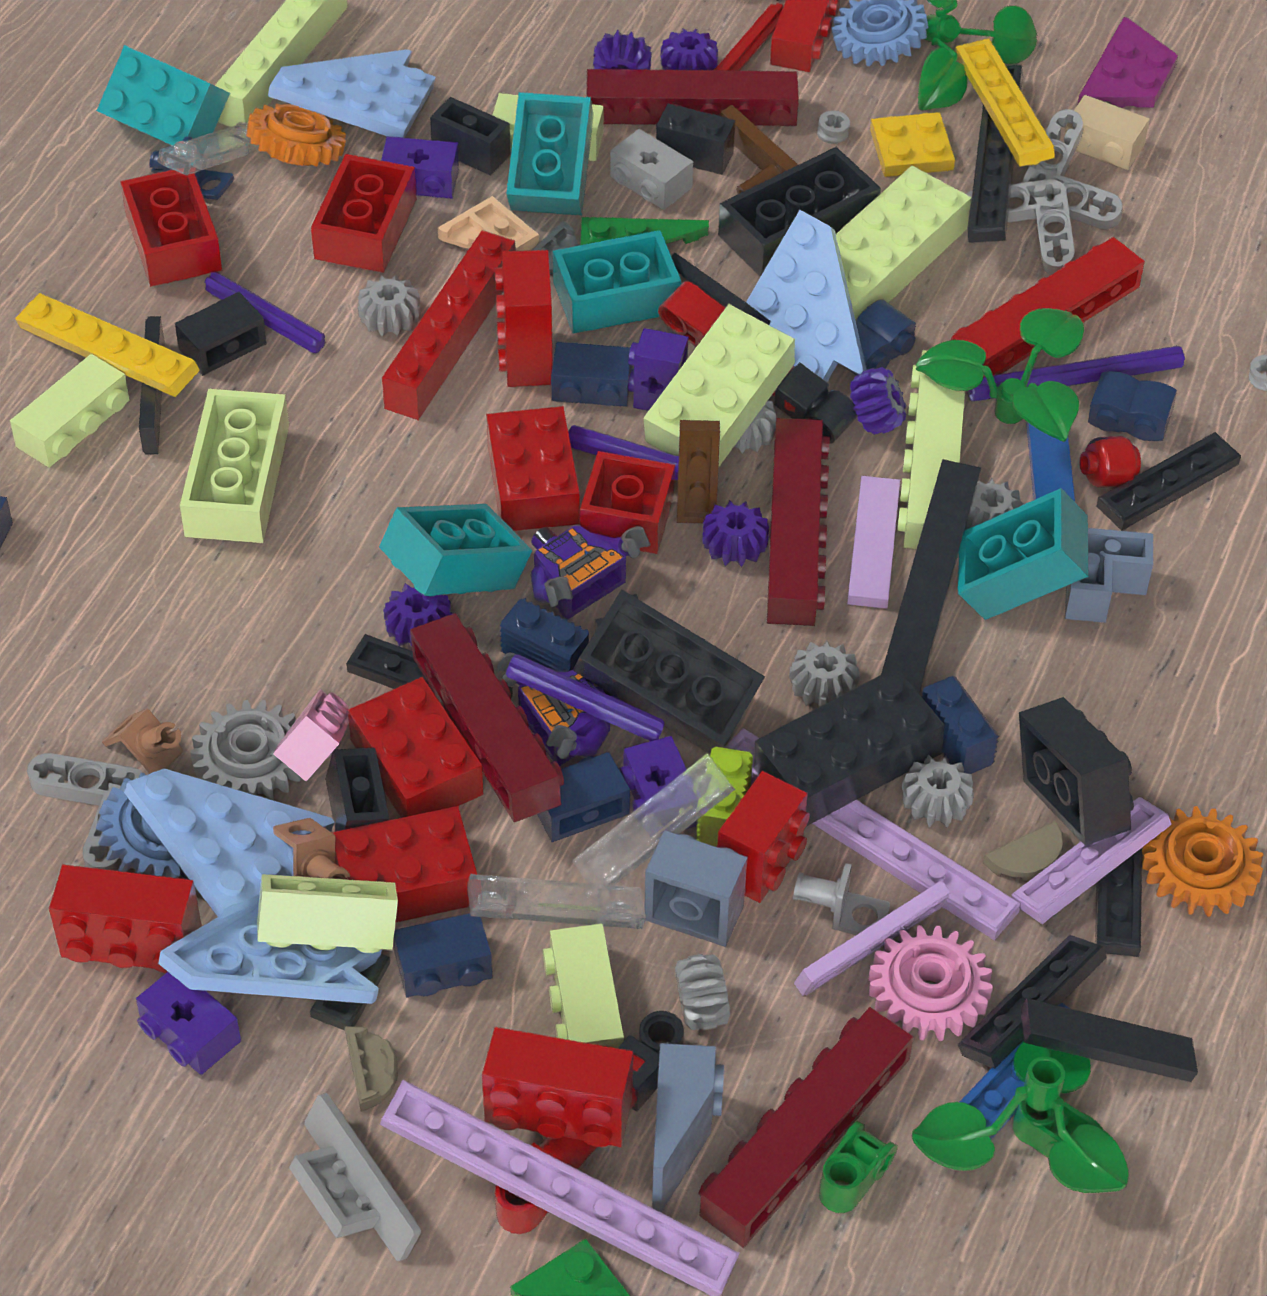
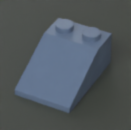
(686, 1101)

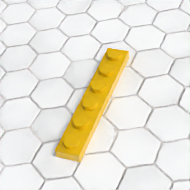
(1005, 103)
(117, 347)

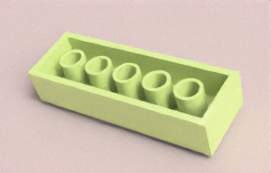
(899, 236)

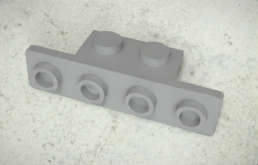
(349, 1184)

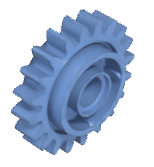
(879, 29)
(133, 838)

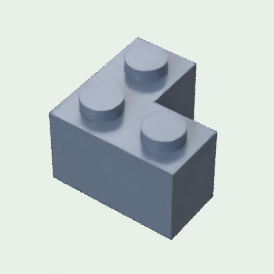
(1115, 564)

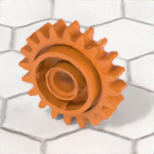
(296, 135)
(1229, 868)

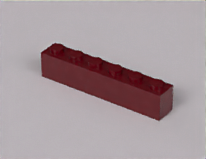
(642, 95)
(796, 522)
(487, 718)
(804, 1126)

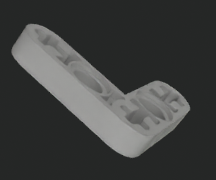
(1057, 171)
(1045, 213)
(72, 770)

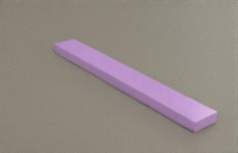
(910, 859)
(560, 1189)

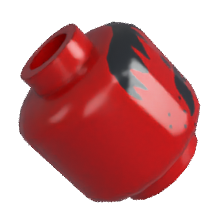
(1110, 461)

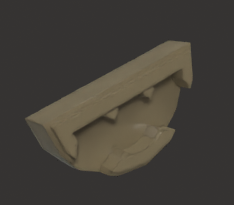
(1027, 854)
(372, 1065)

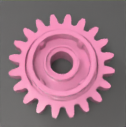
(960, 977)

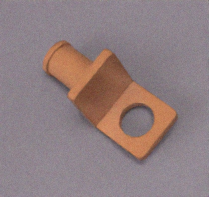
(148, 740)
(311, 852)

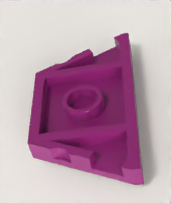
(1131, 69)

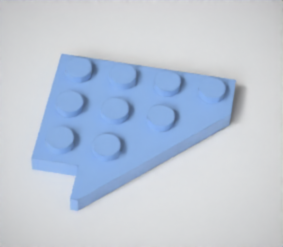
(360, 90)
(810, 298)
(218, 834)
(230, 959)

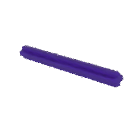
(1091, 370)

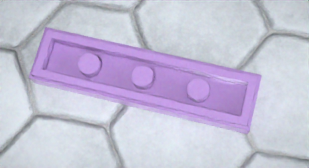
(874, 542)
(1088, 864)
(871, 938)

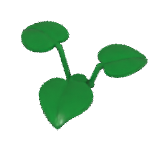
(944, 79)
(1047, 407)
(1083, 1162)

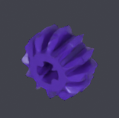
(689, 51)
(622, 52)
(878, 400)
(735, 533)
(412, 609)

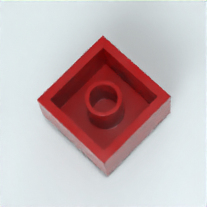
(626, 495)
(768, 831)

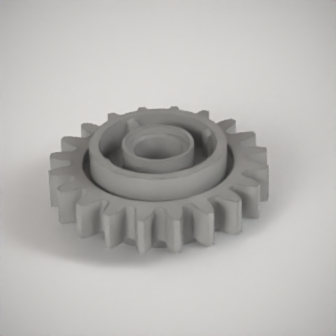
(241, 747)

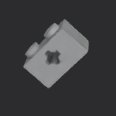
(651, 169)

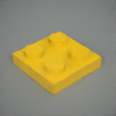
(912, 141)

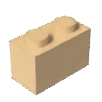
(1110, 132)

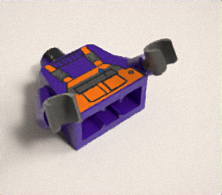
(580, 566)
(562, 727)

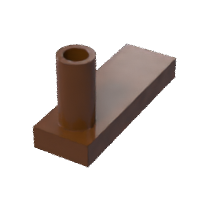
(758, 149)
(697, 469)

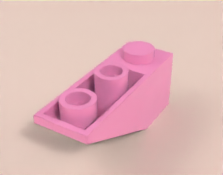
(314, 734)

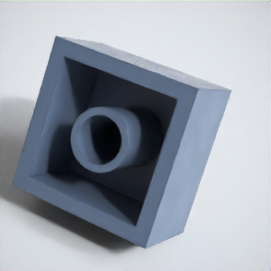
(695, 887)

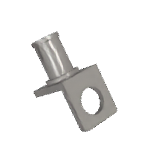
(839, 899)

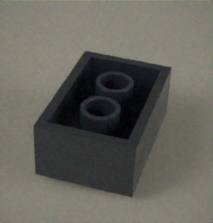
(1076, 771)

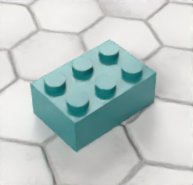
(161, 98)
(550, 153)
(614, 280)
(455, 549)
(1023, 554)

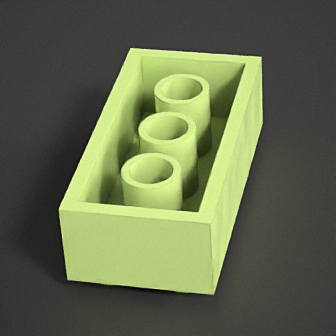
(723, 381)
(235, 466)

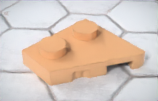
(490, 217)

